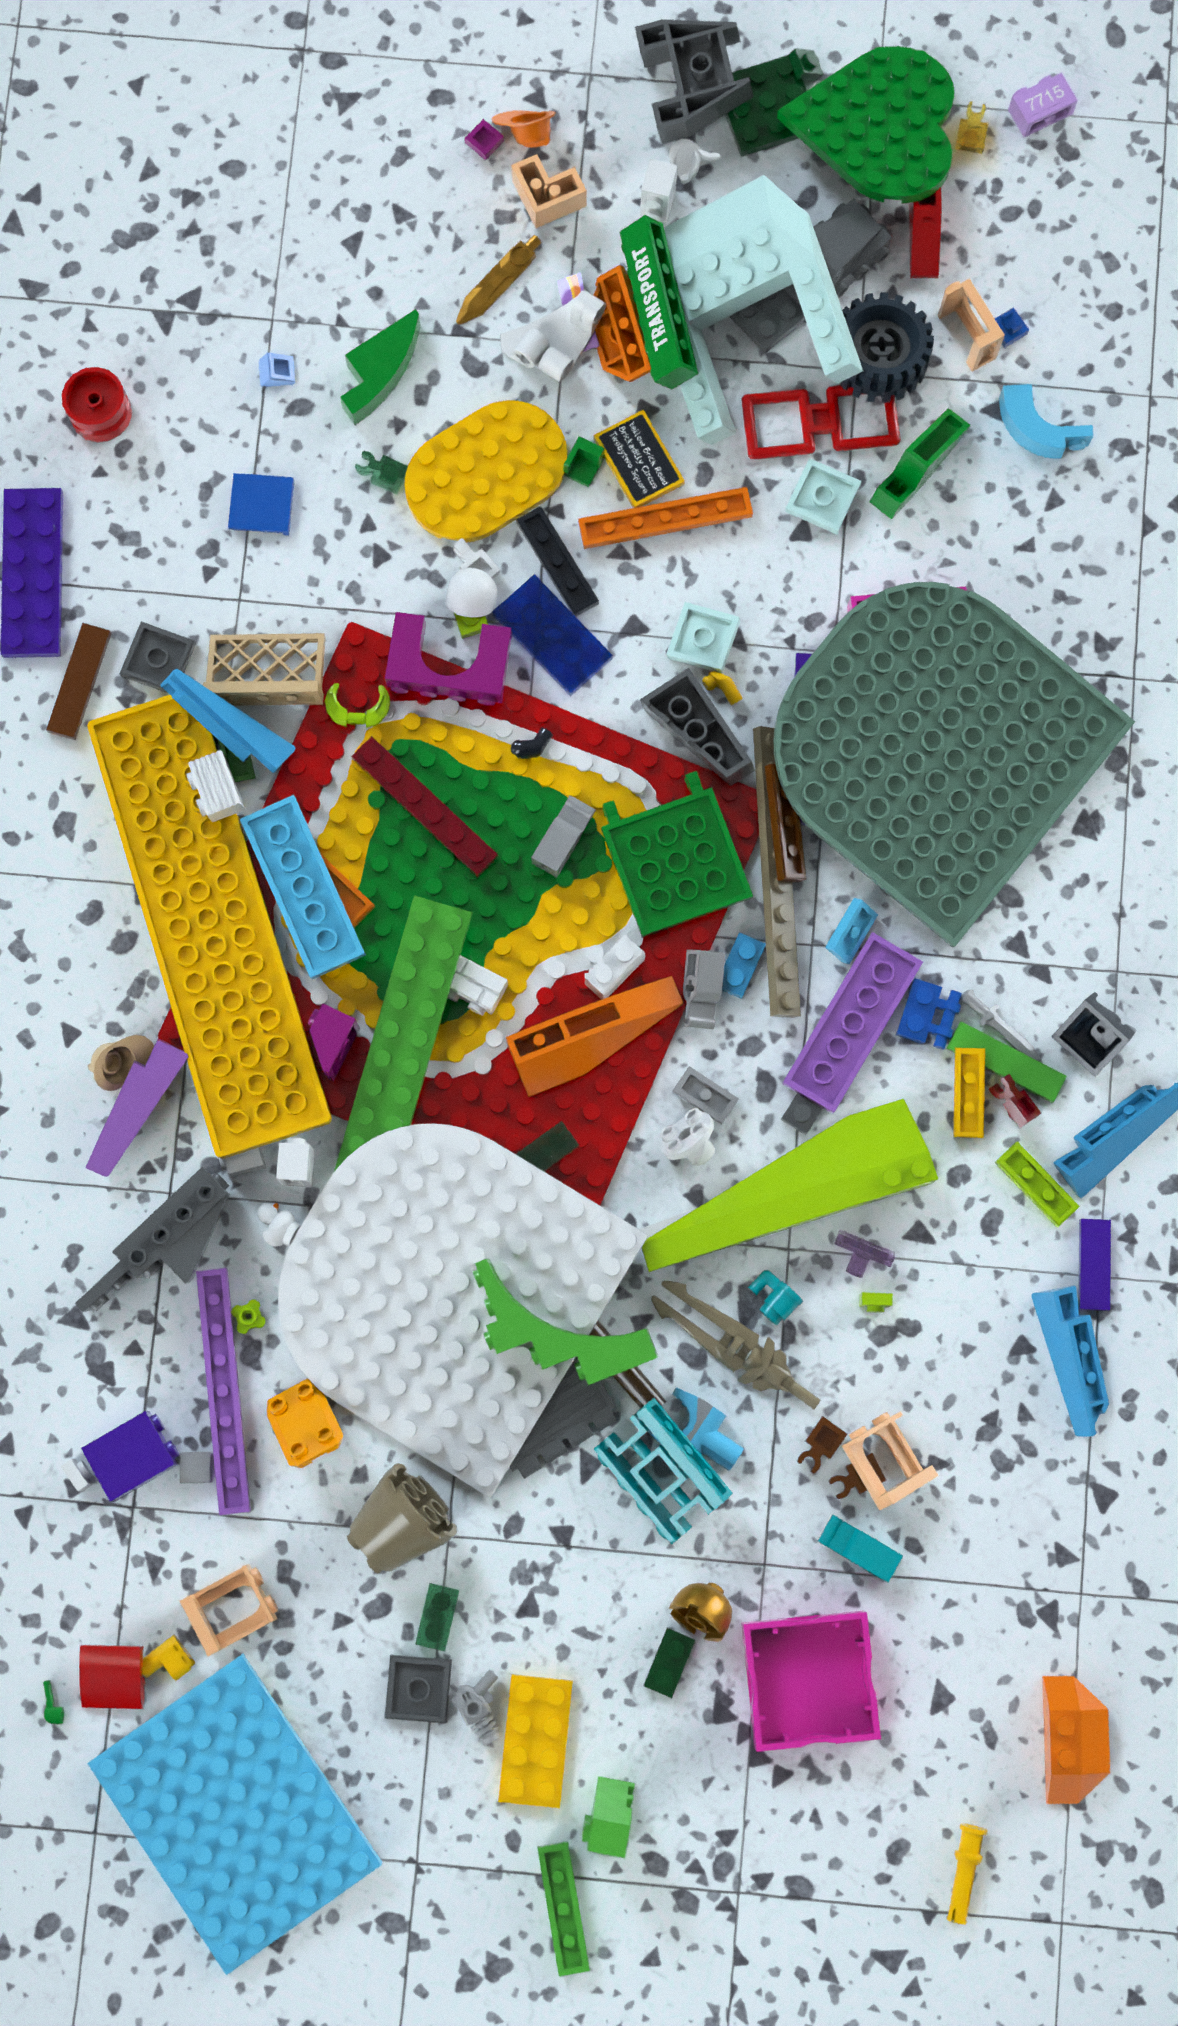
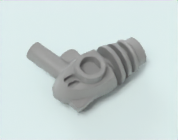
(475, 1707)

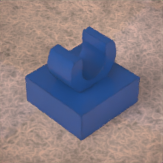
(1012, 327)

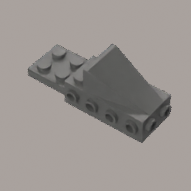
(850, 247)
(179, 1247)

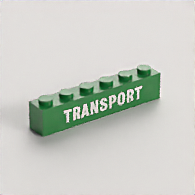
(658, 302)

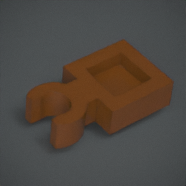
(824, 1440)
(854, 1480)

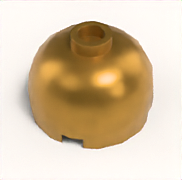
(704, 1609)

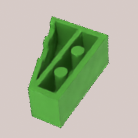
(610, 1819)

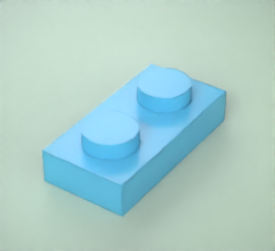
(851, 931)

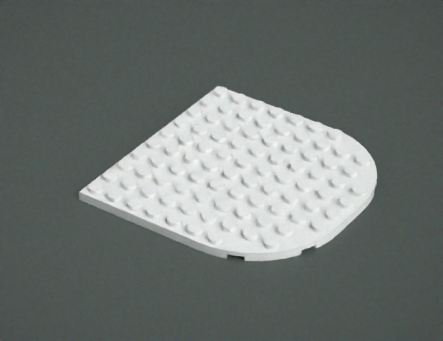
(388, 1299)

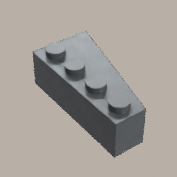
(694, 721)

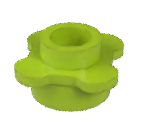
(240, 1313)

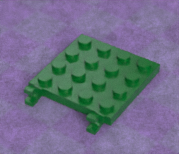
(676, 860)

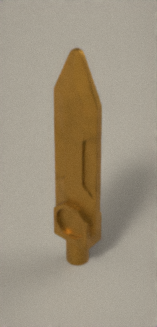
(498, 280)

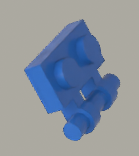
(919, 1012)

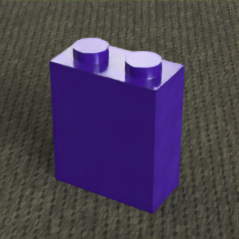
(131, 1455)

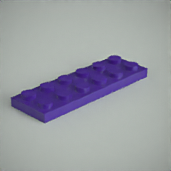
(32, 572)

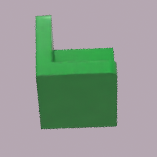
(583, 461)

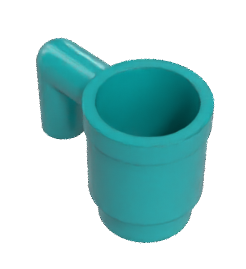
(781, 1300)

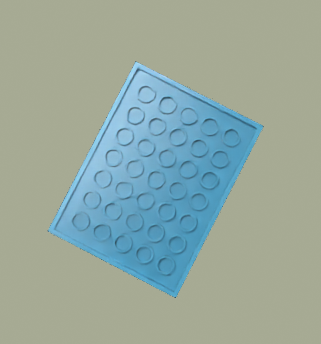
(235, 1814)

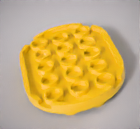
(486, 471)

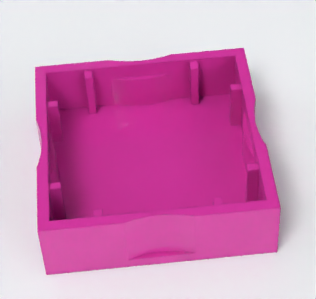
(810, 1680)

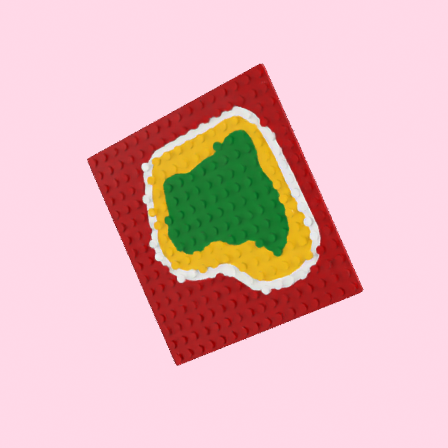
(523, 922)

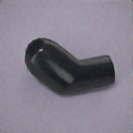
(531, 748)

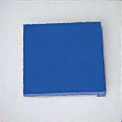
(261, 503)

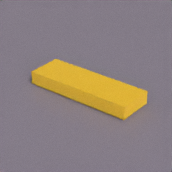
(969, 1092)

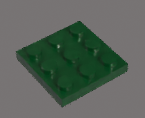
(756, 121)

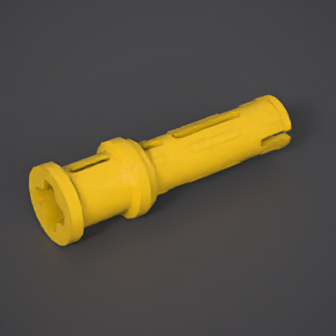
(968, 1857)

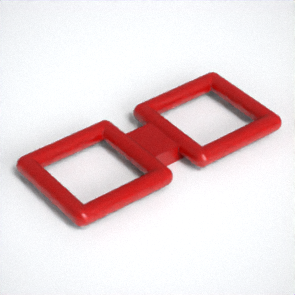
(815, 420)

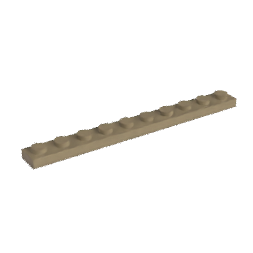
(777, 897)

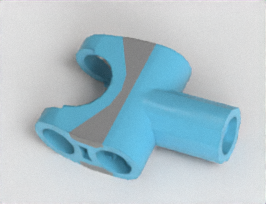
(703, 1430)

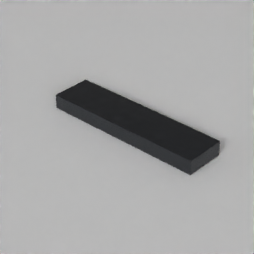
(557, 561)

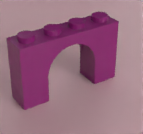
(481, 681)

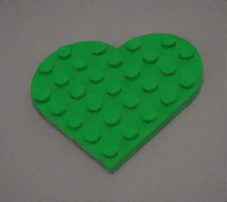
(880, 123)

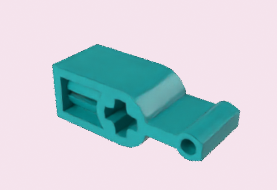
(860, 1548)

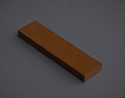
(78, 681)
(785, 831)

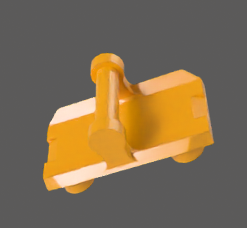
(303, 1423)

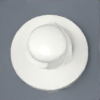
(689, 1138)

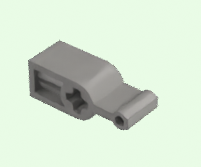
(562, 836)
(702, 987)

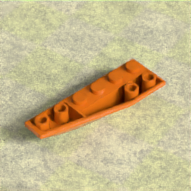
(588, 1035)

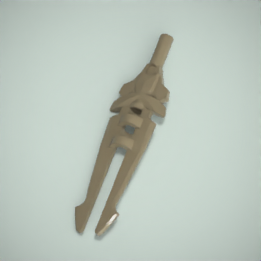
(763, 1367)

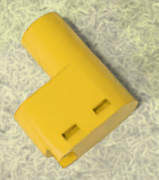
(170, 1655)

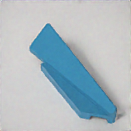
(1116, 1136)
(1073, 1356)

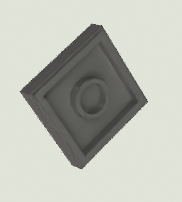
(156, 655)
(418, 1688)

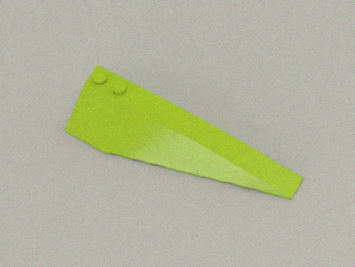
(835, 1171)

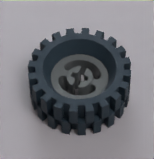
(885, 326)

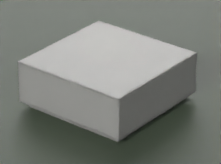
(195, 1467)

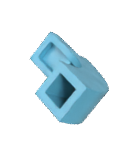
(1032, 431)

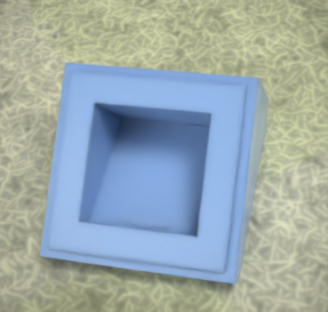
(276, 370)

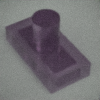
(862, 1253)

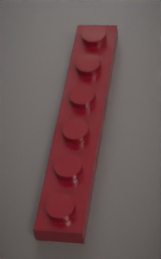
(424, 806)

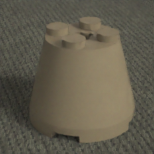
(400, 1521)

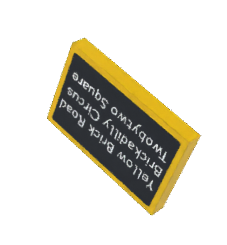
(639, 459)

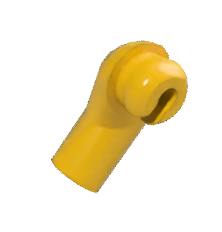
(724, 683)

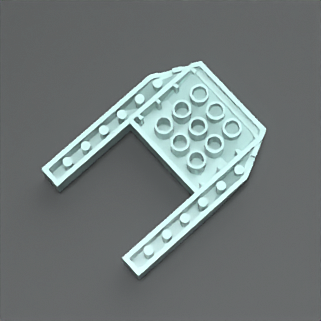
(737, 256)

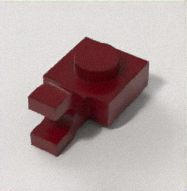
(1018, 1103)

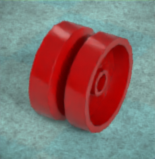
(96, 404)

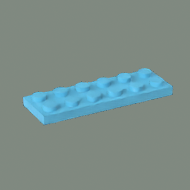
(302, 887)

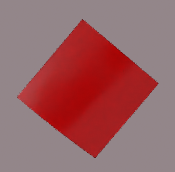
(111, 1676)

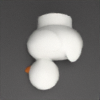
(281, 1227)

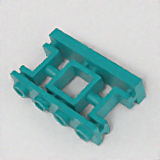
(678, 1455)

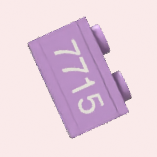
(1042, 104)

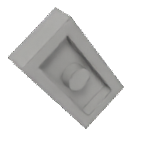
(705, 1095)

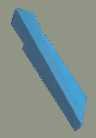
(227, 723)

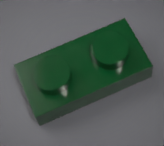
(669, 1662)

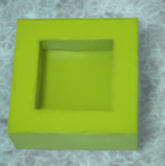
(469, 625)
(875, 1301)

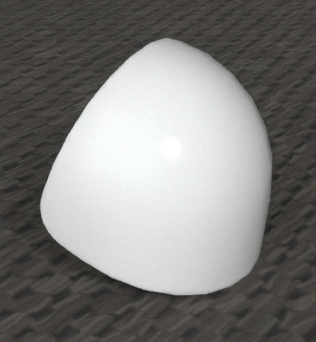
(471, 593)

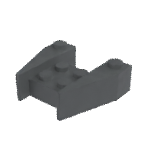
(699, 70)

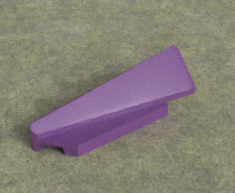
(134, 1104)

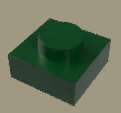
(805, 64)

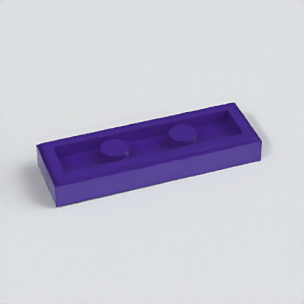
(1094, 1264)

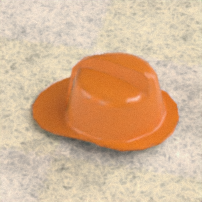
(528, 127)

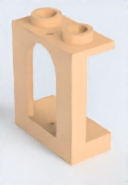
(985, 344)
(888, 1430)
(242, 1577)

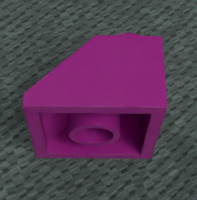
(333, 1037)

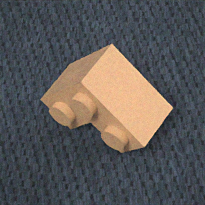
(547, 197)

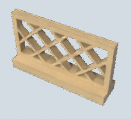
(270, 691)

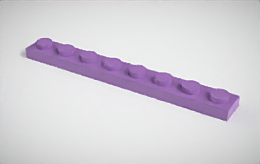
(223, 1391)

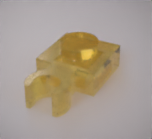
(971, 131)

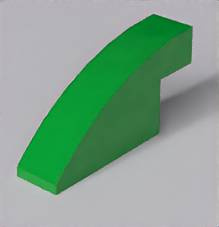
(379, 366)
(919, 463)

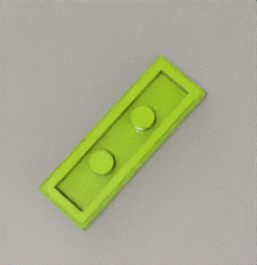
(1037, 1184)

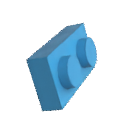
(741, 964)

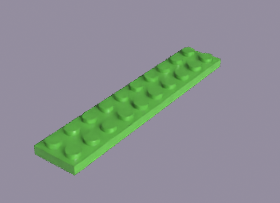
(407, 1022)

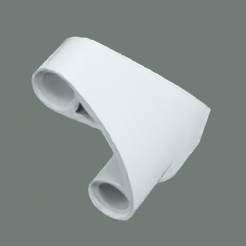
(557, 338)

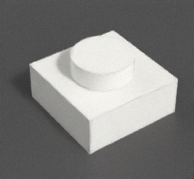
(78, 1474)

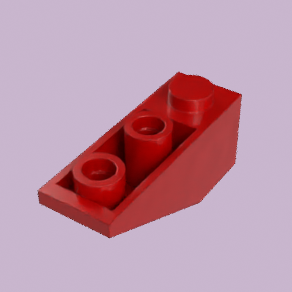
(925, 236)

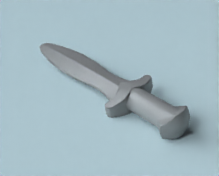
(992, 1018)

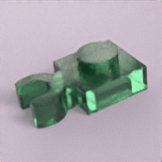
(385, 474)

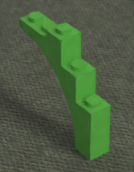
(515, 1325)

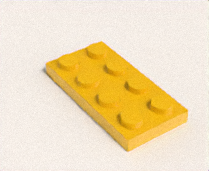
(535, 1741)

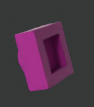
(484, 139)

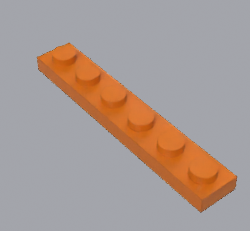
(665, 517)

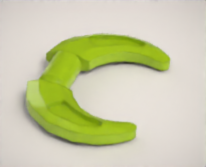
(372, 718)

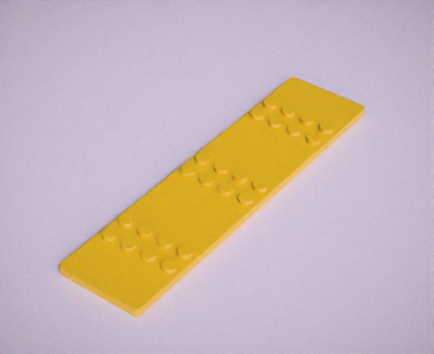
(209, 933)

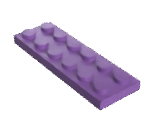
(852, 1023)

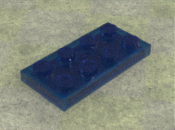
(552, 635)

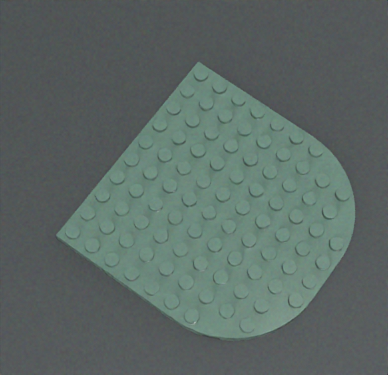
(938, 746)

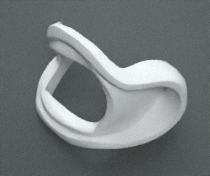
(689, 158)

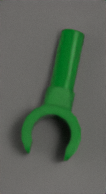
(52, 1714)

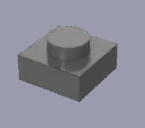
(801, 1114)

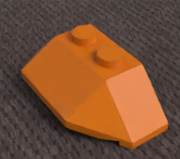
(619, 331)
(1073, 1740)

